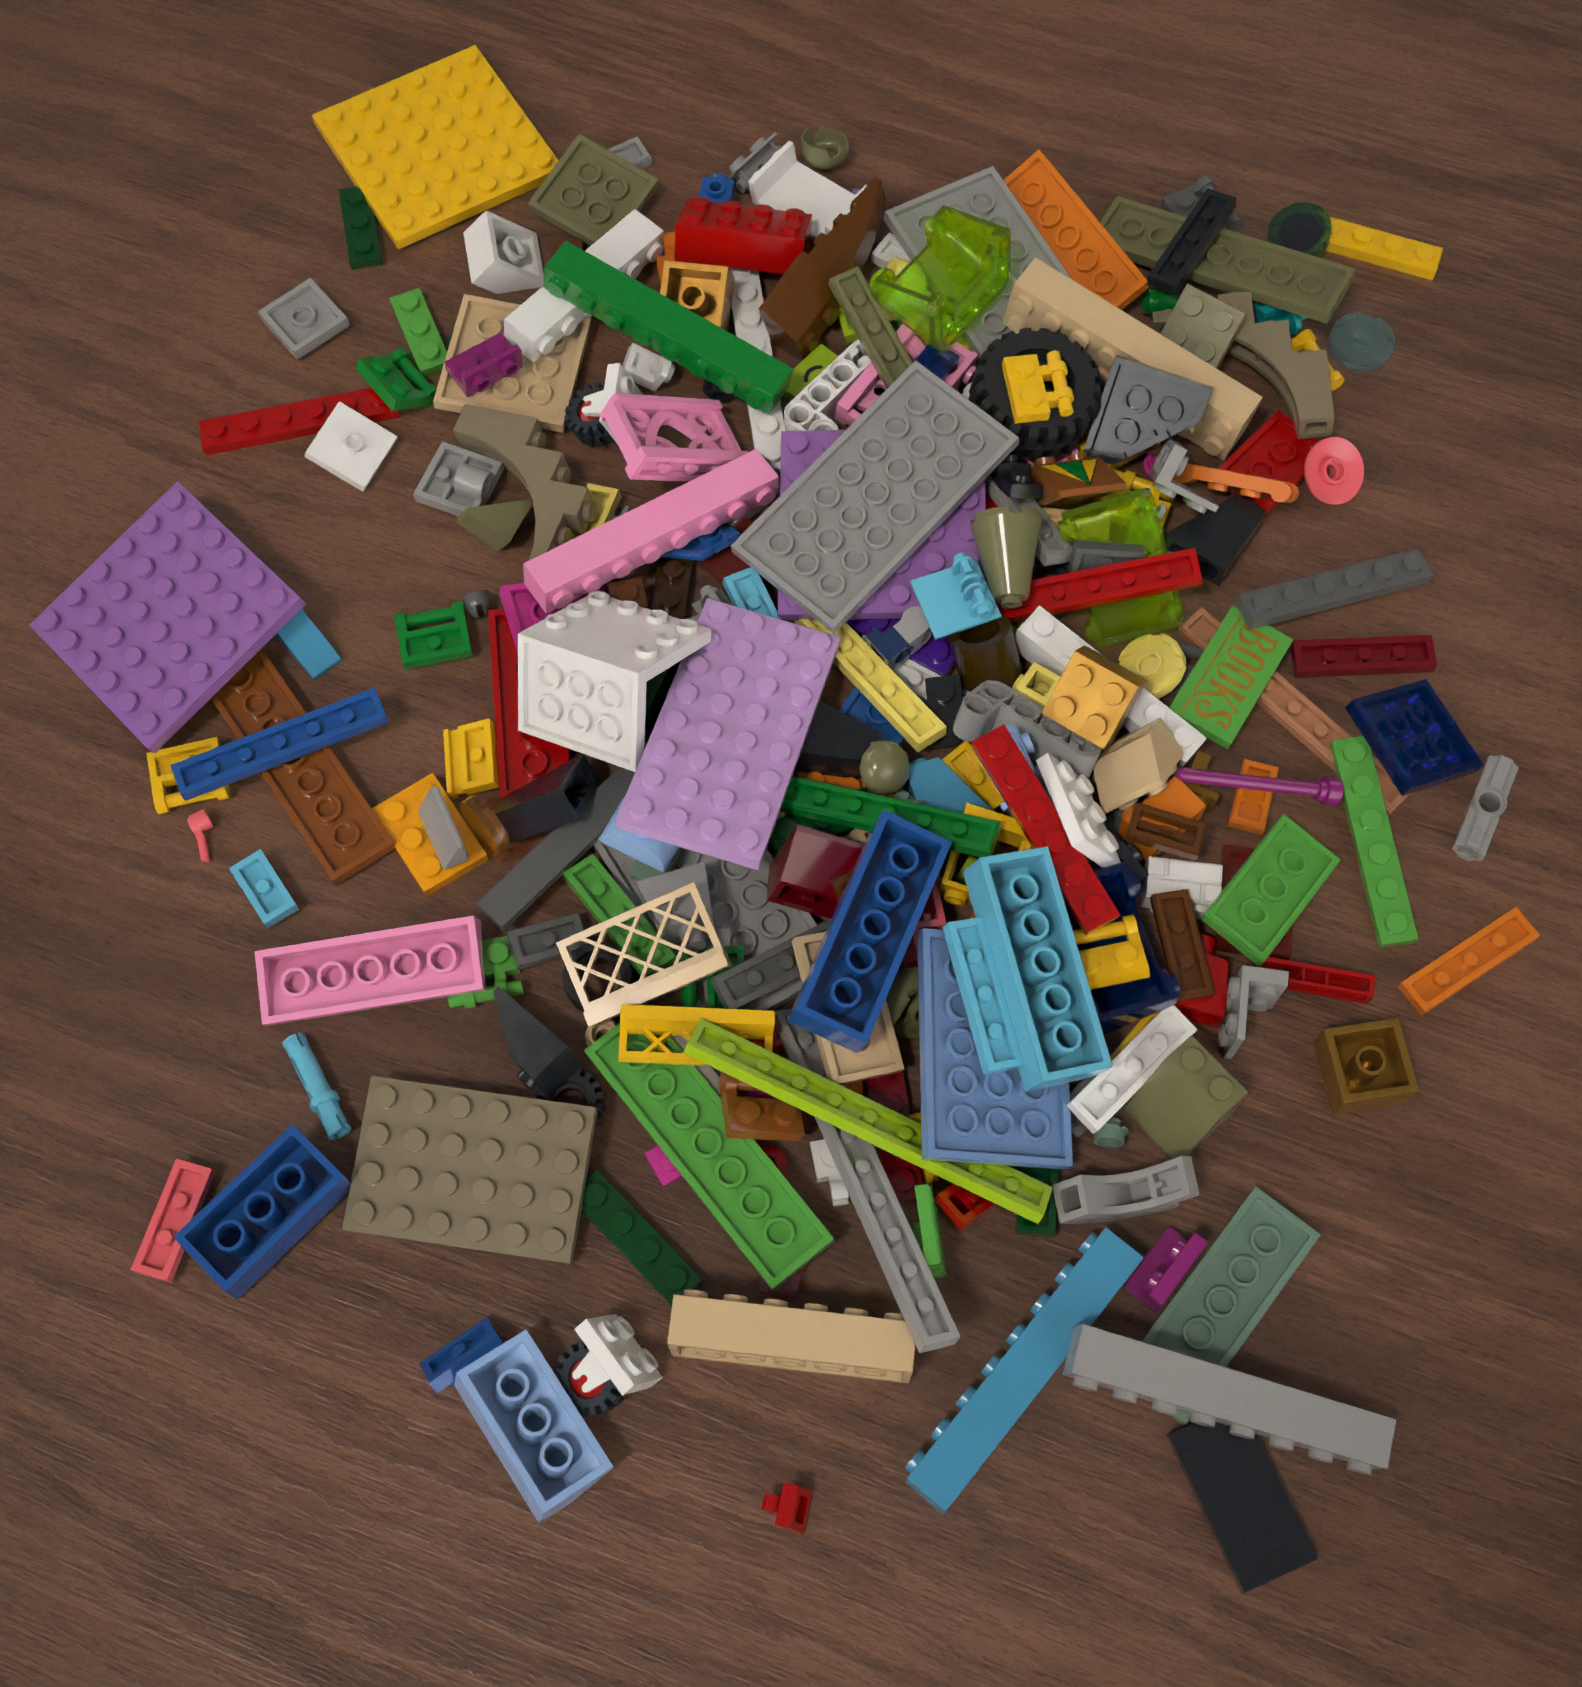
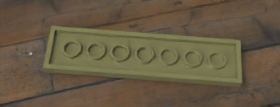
(1235, 261)

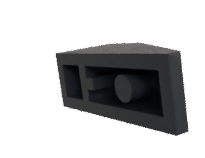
(534, 1049)

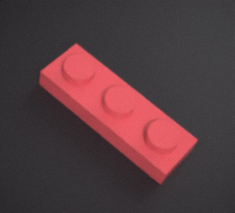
(178, 1204)

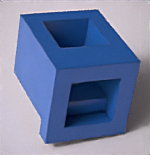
(717, 188)

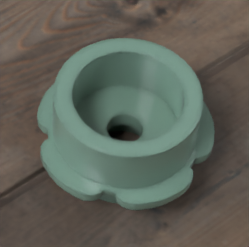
(1111, 1134)

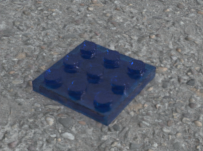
(1414, 736)

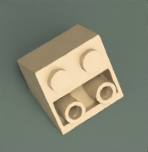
(1136, 766)

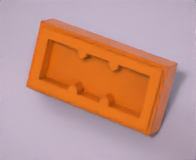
(1252, 807)

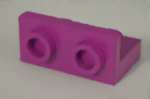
(484, 364)
(1164, 1268)

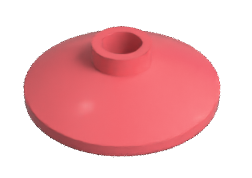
(1344, 466)

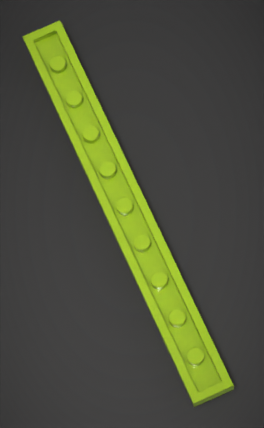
(860, 1117)

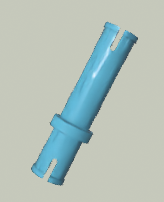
(323, 1099)

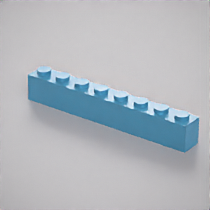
(1022, 1371)

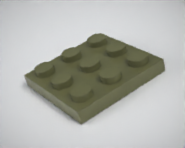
(591, 191)

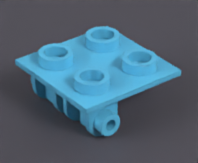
(955, 597)

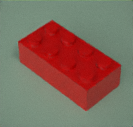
(741, 235)

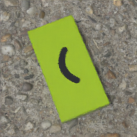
(809, 369)

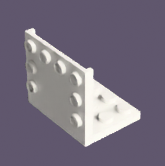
(589, 674)

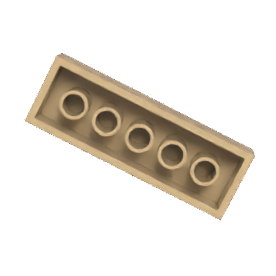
(791, 1337)

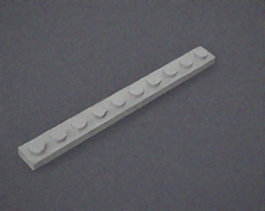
(878, 1211)

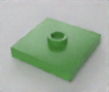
(928, 1231)

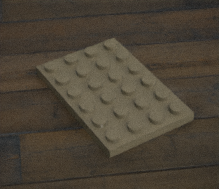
(471, 1169)

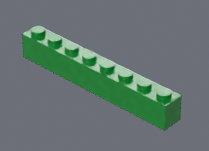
(667, 327)

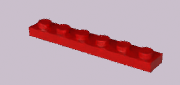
(286, 421)
(1110, 584)
(1044, 828)

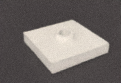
(351, 446)

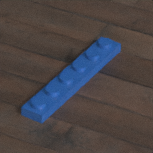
(279, 744)

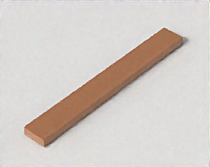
(1293, 710)

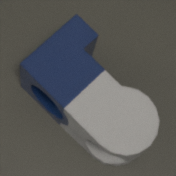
(902, 638)

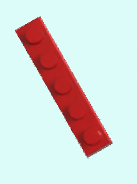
(1325, 980)

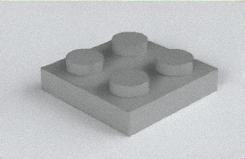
(303, 318)

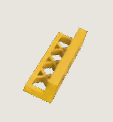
(682, 1021)

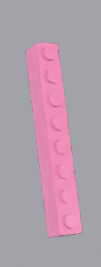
(650, 531)

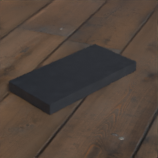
(1242, 1503)

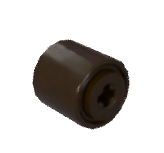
(986, 654)

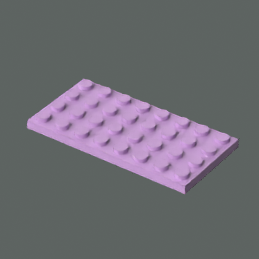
(730, 736)

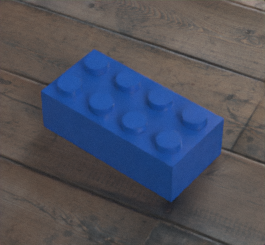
(263, 1212)

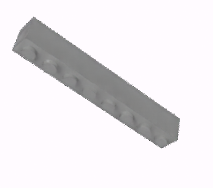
(1230, 1398)

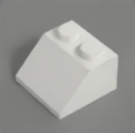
(503, 255)

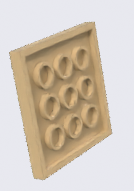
(536, 390)

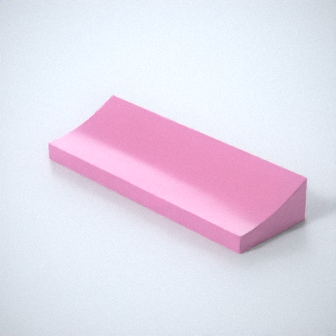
(370, 970)

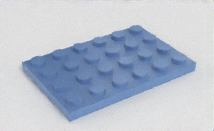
(971, 1113)

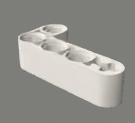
(826, 388)

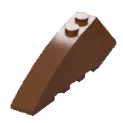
(802, 301)

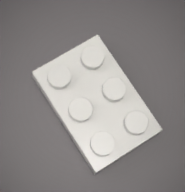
(1078, 811)

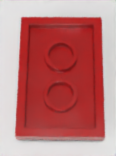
(1271, 454)

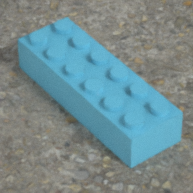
(1038, 967)

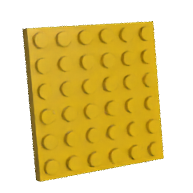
(436, 146)

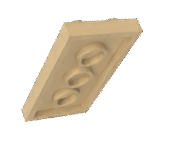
(842, 1066)

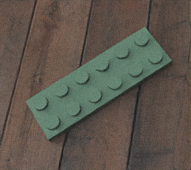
(1234, 1283)

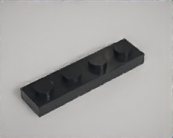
(1191, 241)

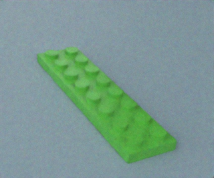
(727, 1174)

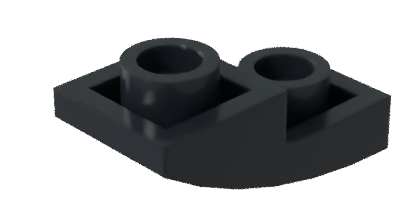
(1014, 478)

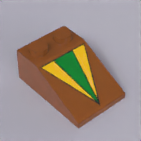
(1075, 480)

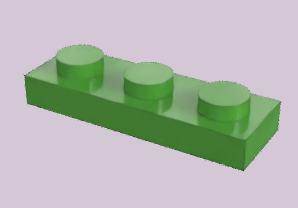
(419, 331)

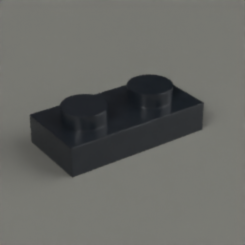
(944, 700)

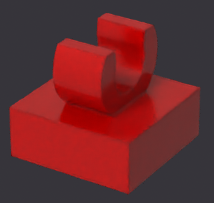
(790, 1507)

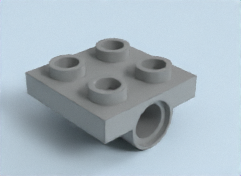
(458, 480)

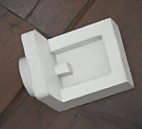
(647, 367)

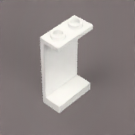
(789, 184)

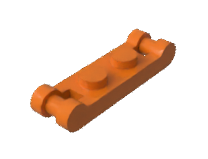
(1250, 485)

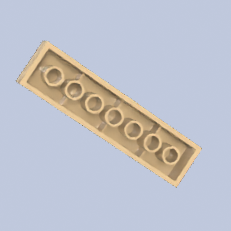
(1055, 302)

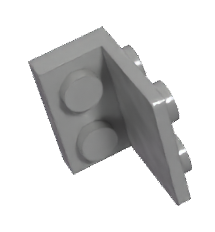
(1172, 462)
(1252, 990)

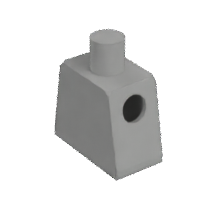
(684, 906)

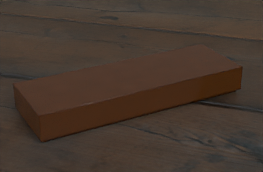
(1182, 944)

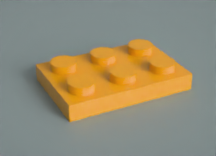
(404, 825)

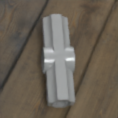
(1479, 825)

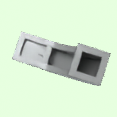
(1125, 1195)

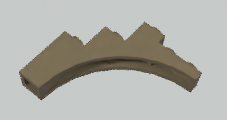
(1298, 376)
(543, 472)

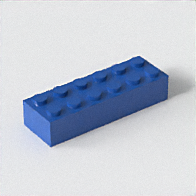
(869, 932)

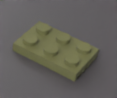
(1203, 325)

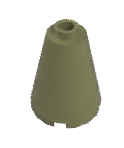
(1007, 551)

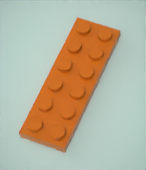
(1075, 233)

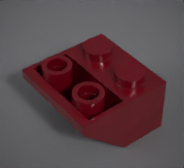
(804, 867)

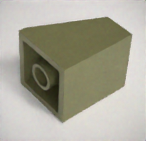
(1185, 1099)

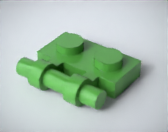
(497, 964)

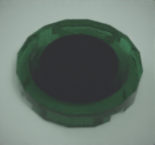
(1301, 228)

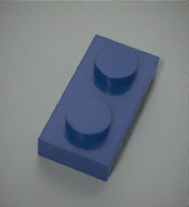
(466, 1348)

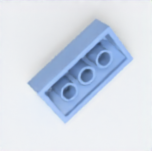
(532, 1425)

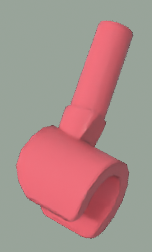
(199, 823)

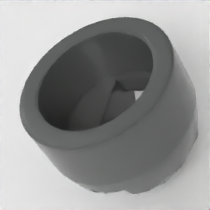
(477, 602)

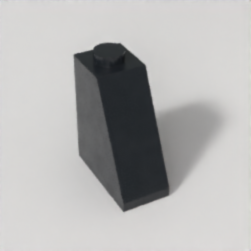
(1218, 536)
(835, 744)
(548, 800)

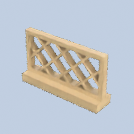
(655, 985)

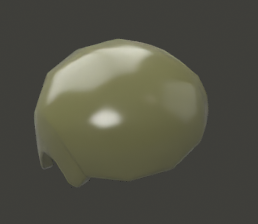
(825, 148)
(884, 767)

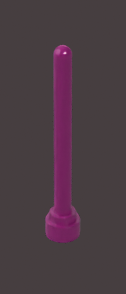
(1325, 790)

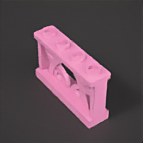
(862, 393)
(638, 419)

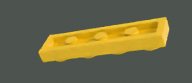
(1384, 249)

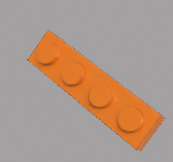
(1468, 961)

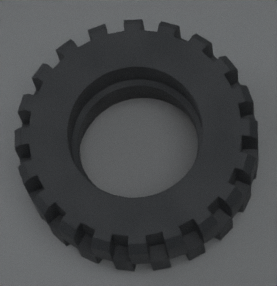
(1058, 432)

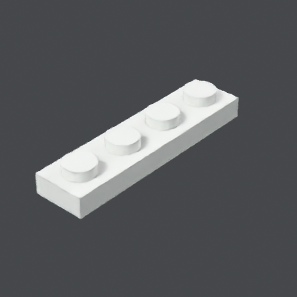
(1131, 1068)

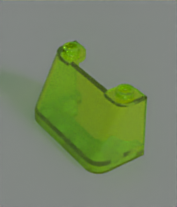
(949, 278)
(1125, 520)

